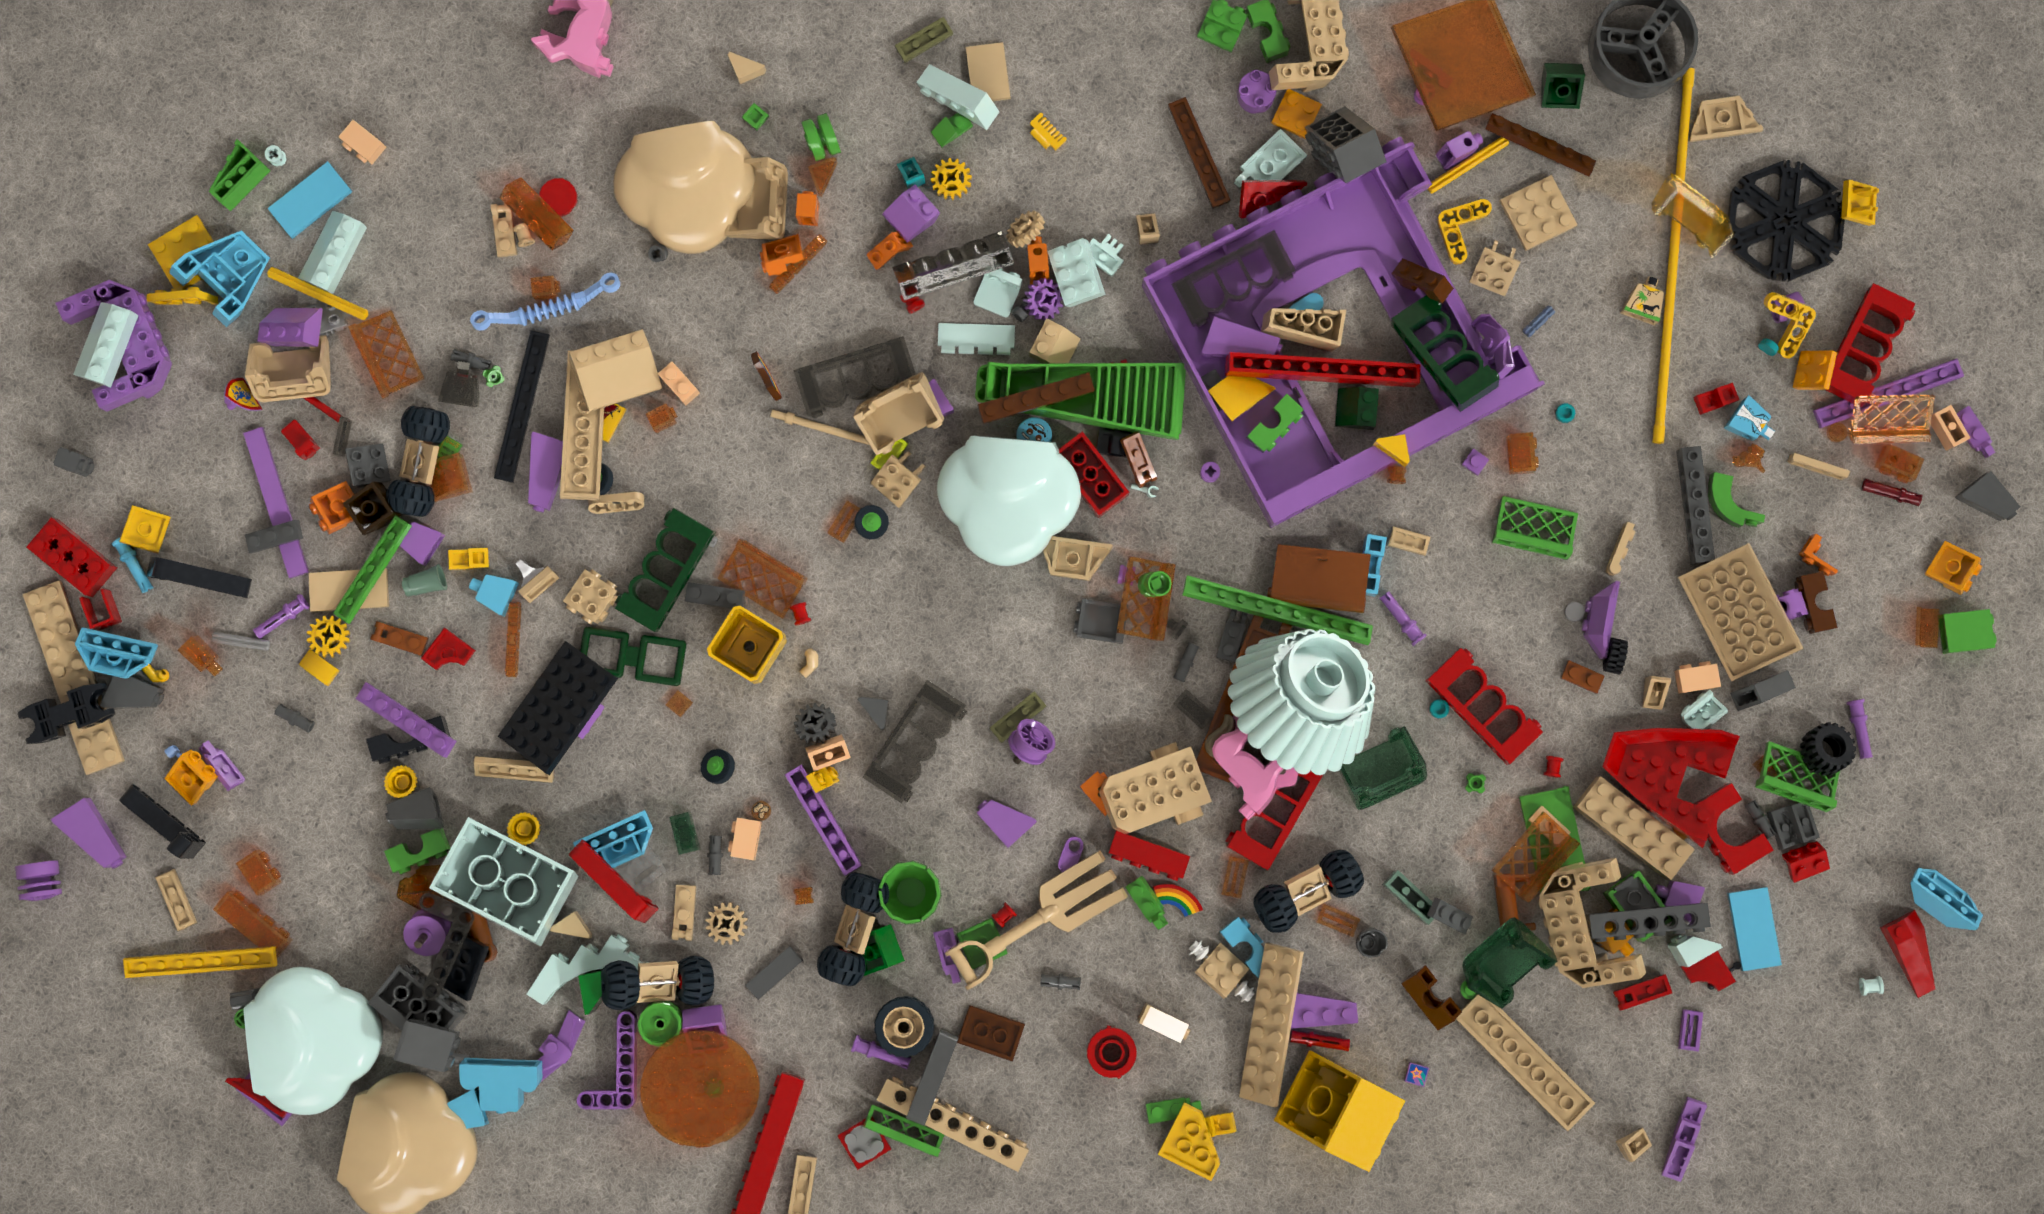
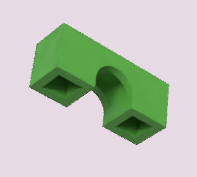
(1263, 14)
(1288, 412)
(434, 845)

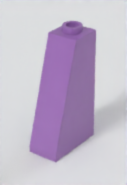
(1232, 337)
(544, 471)
(89, 831)

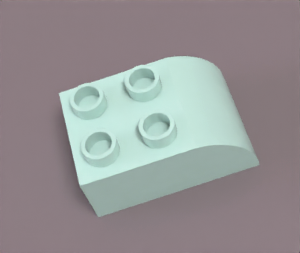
(504, 881)

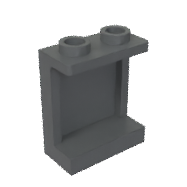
(1098, 621)

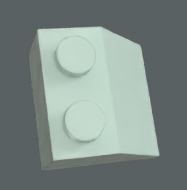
(1690, 949)

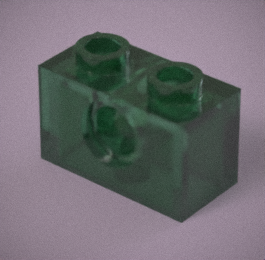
(684, 833)

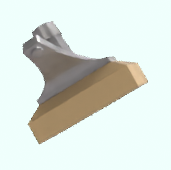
(535, 580)

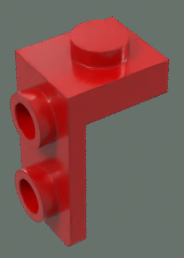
(300, 440)

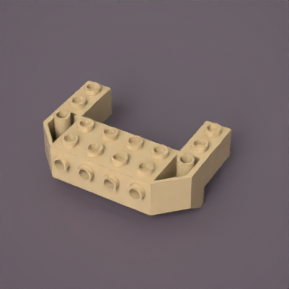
(1325, 46)
(1570, 930)

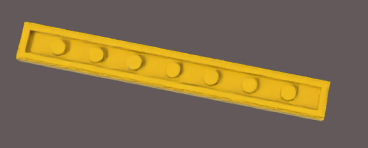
(200, 962)

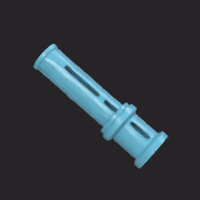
(128, 556)

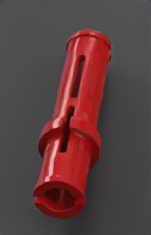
(1296, 1037)

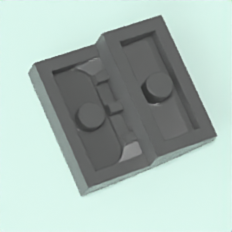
(1793, 825)

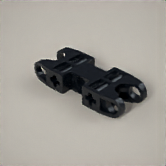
(52, 718)

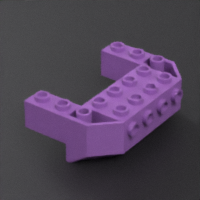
(145, 355)

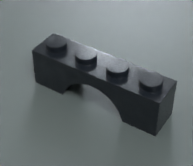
(385, 747)

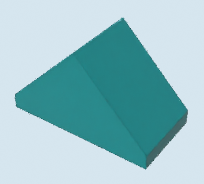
(911, 173)

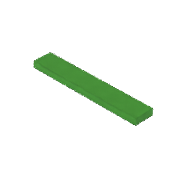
(372, 569)

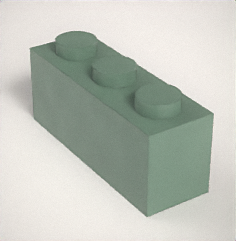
(1409, 895)

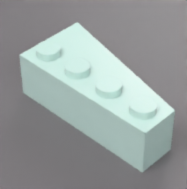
(958, 96)

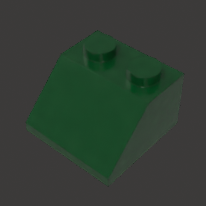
(1562, 85)
(1357, 408)

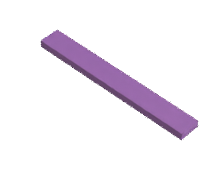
(1906, 386)
(274, 498)

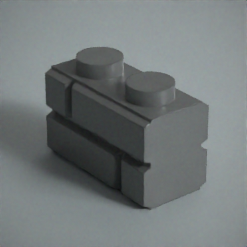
(73, 462)

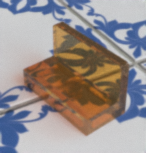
(1927, 628)

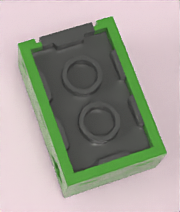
(1634, 893)

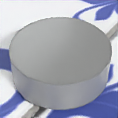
(1574, 611)

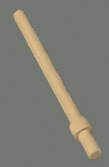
(790, 418)

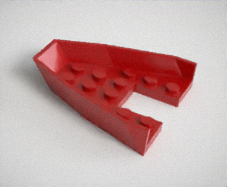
(1654, 764)

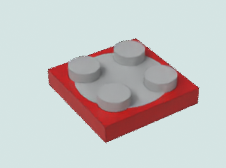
(863, 1144)

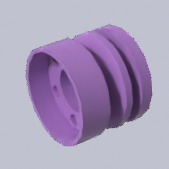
(38, 880)

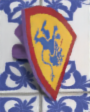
(239, 394)

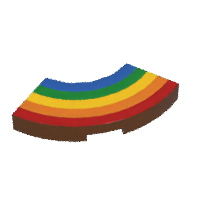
(766, 376)
(1178, 897)

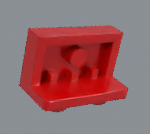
(1806, 861)

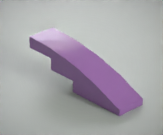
(1684, 1139)

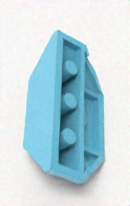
(113, 653)
(622, 840)
(1944, 900)

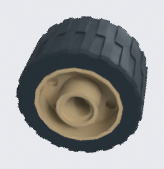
(904, 1042)

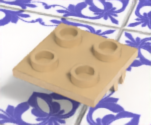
(1495, 270)
(896, 480)

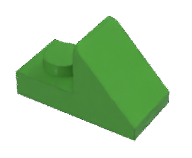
(951, 128)

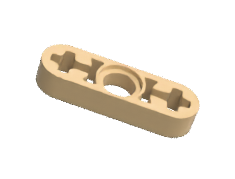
(628, 502)

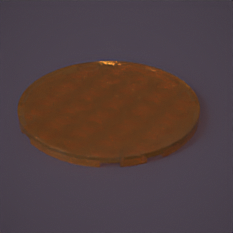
(699, 1088)

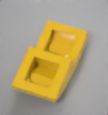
(468, 559)
(319, 667)
(1221, 1124)

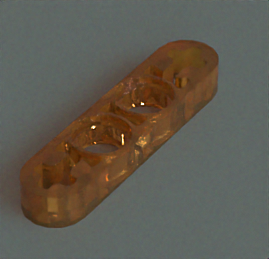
(809, 253)
(513, 639)

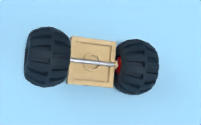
(418, 461)
(1280, 907)
(845, 963)
(657, 981)

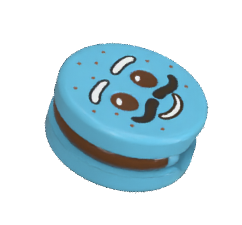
(1034, 429)

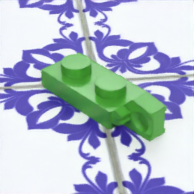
(1147, 902)
(1168, 1109)

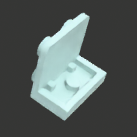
(998, 292)

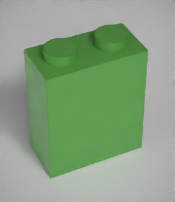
(1967, 631)

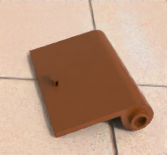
(1317, 583)

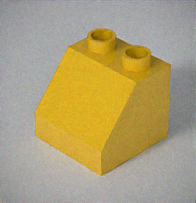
(1339, 1111)

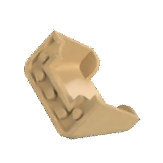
(765, 210)
(288, 373)
(898, 413)

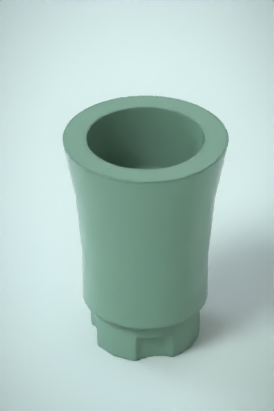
(425, 581)

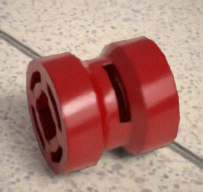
(913, 304)

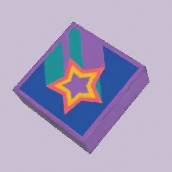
(1416, 1074)

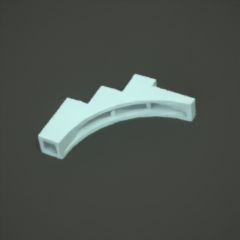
(560, 971)

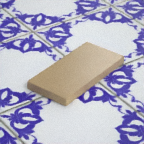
(329, 588)

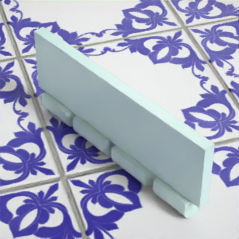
(976, 335)

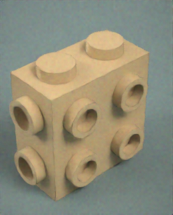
(591, 597)

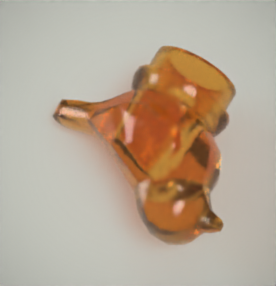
(1750, 458)

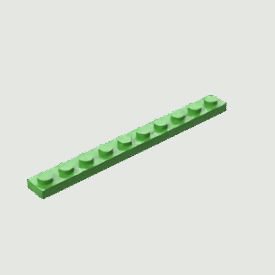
(1276, 610)

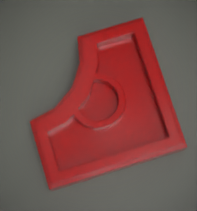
(447, 649)
(1710, 970)

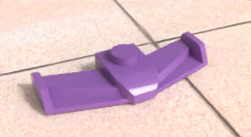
(1496, 343)
(559, 1049)

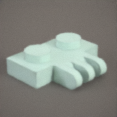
(1106, 255)

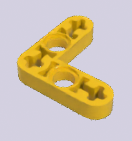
(1453, 226)
(1795, 316)

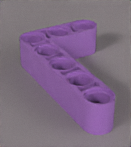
(621, 1069)

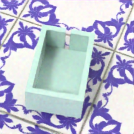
(1076, 272)

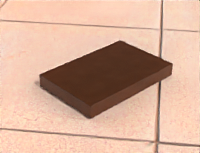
(991, 1033)

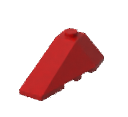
(1909, 944)

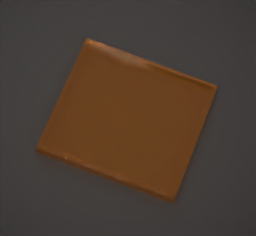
(1463, 61)

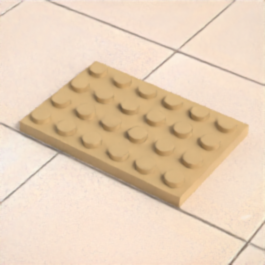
(1740, 612)

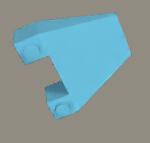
(229, 268)

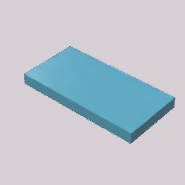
(310, 200)
(1754, 929)

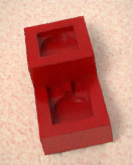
(1716, 398)

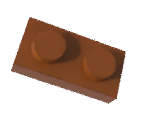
(1582, 677)

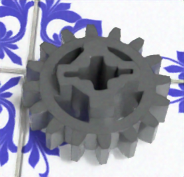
(811, 732)

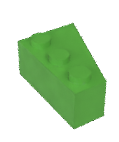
(238, 176)

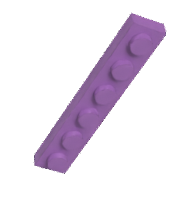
(406, 720)

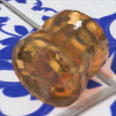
(1396, 475)
(803, 896)

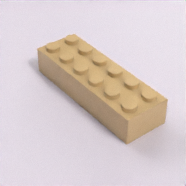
(1633, 828)

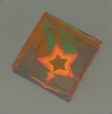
(679, 703)

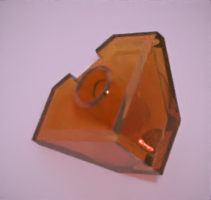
(413, 888)

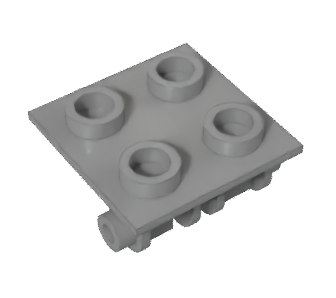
(331, 319)

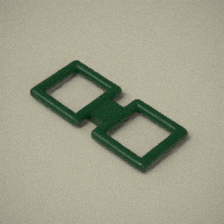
(636, 655)

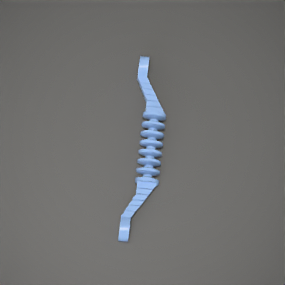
(520, 316)

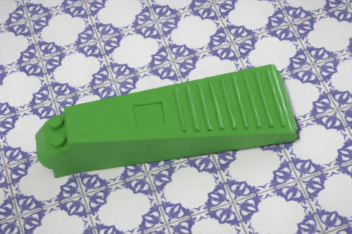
(1125, 395)

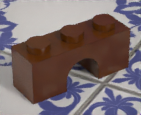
(1416, 276)
(1816, 619)
(1437, 1011)

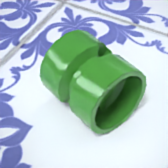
(1154, 584)

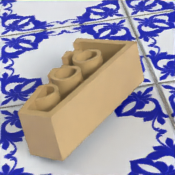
(1308, 326)

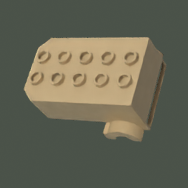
(1156, 791)

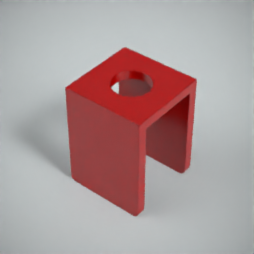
(91, 616)

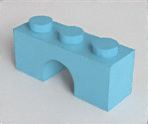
(1375, 546)
(1239, 931)

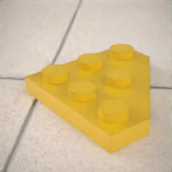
(1191, 1143)

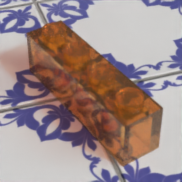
(536, 213)
(251, 922)

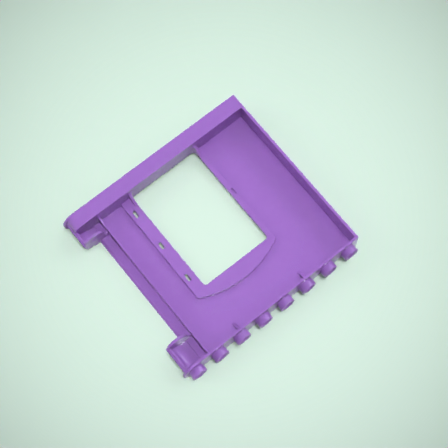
(1325, 237)

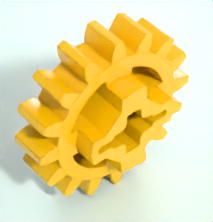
(945, 173)
(319, 635)

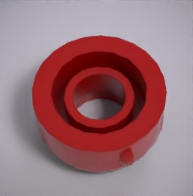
(1116, 1068)

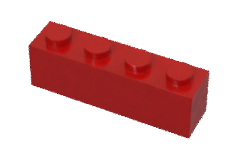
(1148, 854)

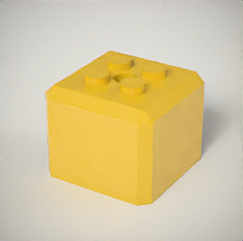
(739, 629)

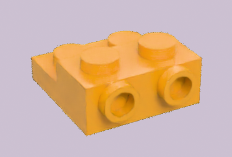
(1954, 568)
(191, 776)

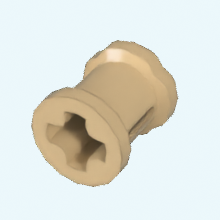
(523, 235)

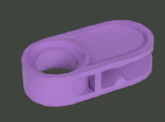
(1069, 858)

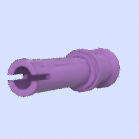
(290, 612)
(1408, 626)
(1859, 719)
(871, 1050)

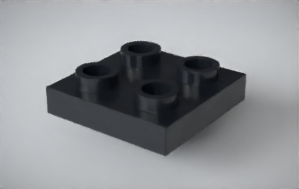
(1110, 443)

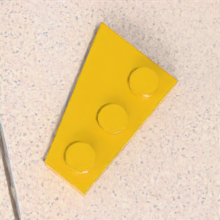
(178, 296)

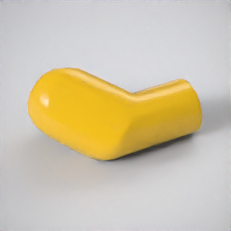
(155, 675)

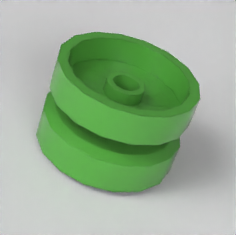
(820, 137)
(665, 1011)

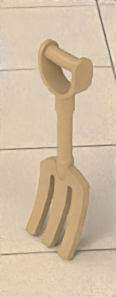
(1051, 911)

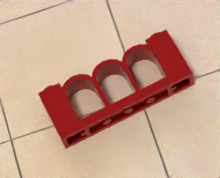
(1888, 305)
(1517, 741)
(1255, 851)

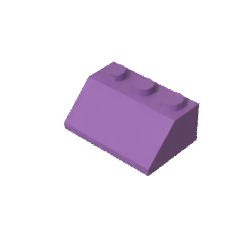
(291, 327)

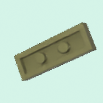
(924, 39)
(1024, 710)

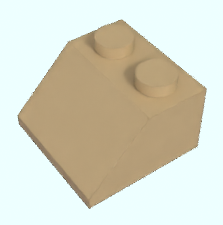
(1054, 344)

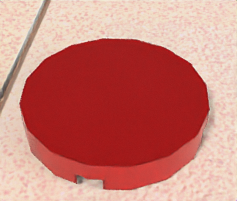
(559, 195)

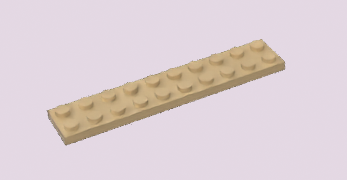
(57, 636)

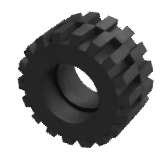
(1817, 757)

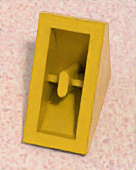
(1395, 448)

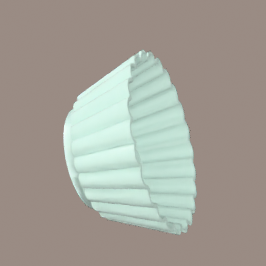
(1304, 700)

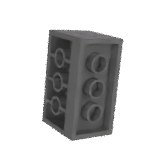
(1345, 144)
(398, 1008)

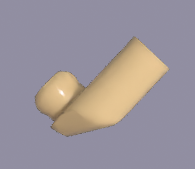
(812, 662)

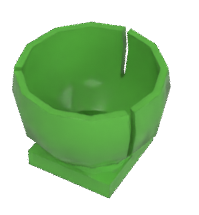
(912, 892)

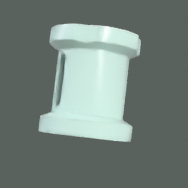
(275, 150)
(1871, 986)

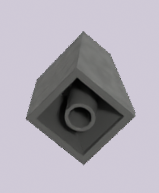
(427, 1045)

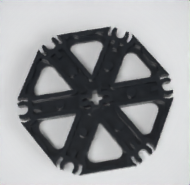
(1787, 202)

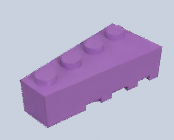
(1322, 1011)

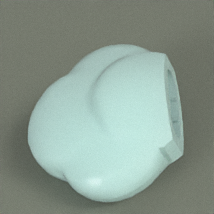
(1008, 496)
(309, 1040)

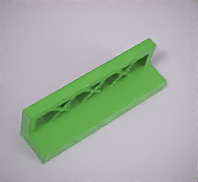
(903, 1138)

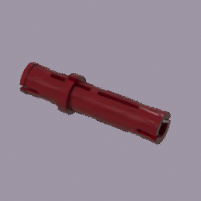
(1898, 494)

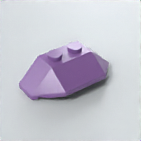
(1600, 619)

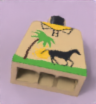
(1645, 302)

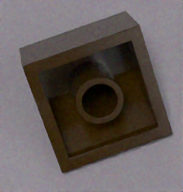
(370, 508)

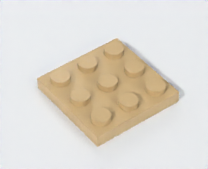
(1538, 212)

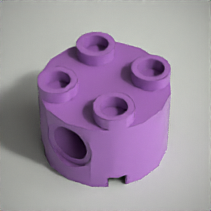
(1255, 92)
(1795, 603)

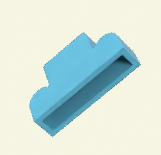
(500, 1081)

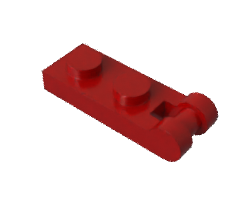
(1643, 992)

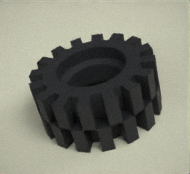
(1616, 656)

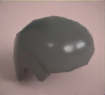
(1365, 939)

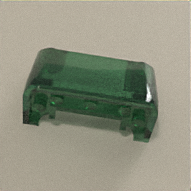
(1384, 770)
(1505, 960)

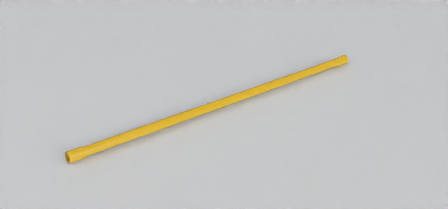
(1659, 426)

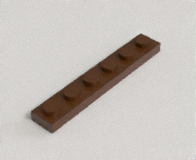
(1540, 144)
(1199, 152)
(1036, 398)

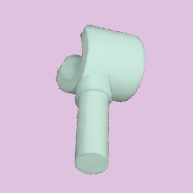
(1144, 489)

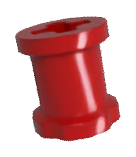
(800, 613)
(1553, 766)
(1004, 915)

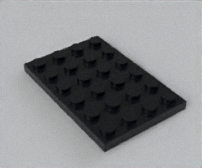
(557, 707)

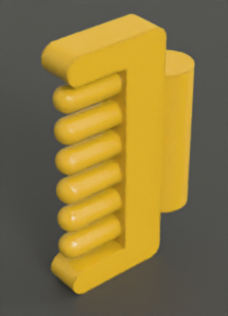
(1043, 136)

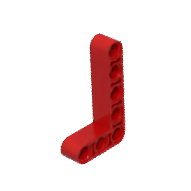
(634, 904)

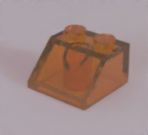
(450, 477)

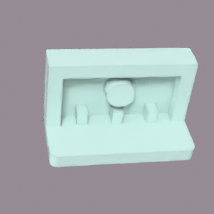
(1703, 711)

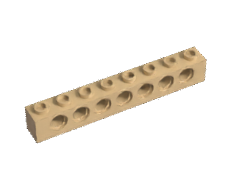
(1013, 1160)

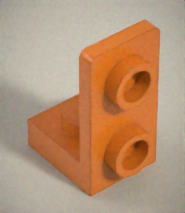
(888, 249)
(1812, 546)

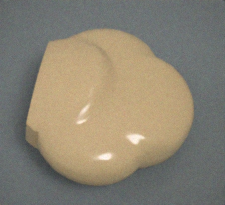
(684, 184)
(404, 1146)

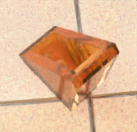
(822, 173)

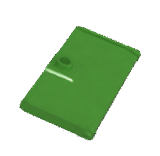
(1560, 806)

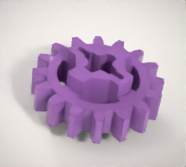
(1037, 295)

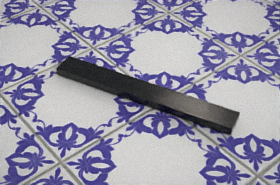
(521, 406)

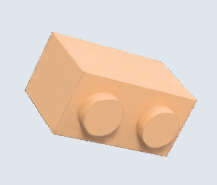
(362, 142)
(678, 383)
(1949, 428)
(1697, 678)
(828, 753)
(745, 838)

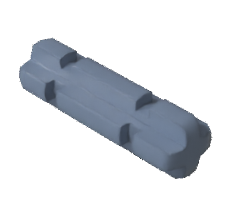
(1538, 321)

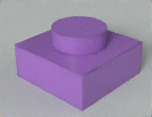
(1475, 462)

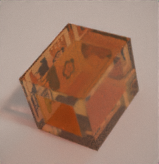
(545, 287)
(662, 418)

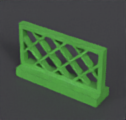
(1528, 542)
(1790, 790)

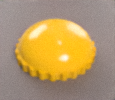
(400, 781)
(523, 828)

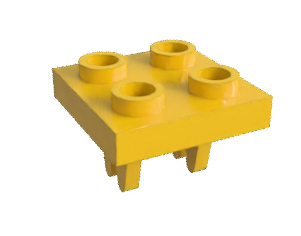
(1859, 202)

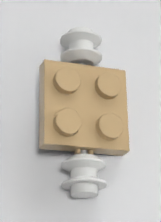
(1222, 970)

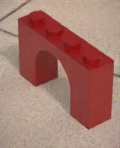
(1732, 857)

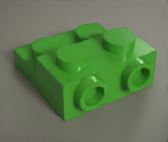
(1222, 25)

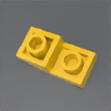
(823, 778)

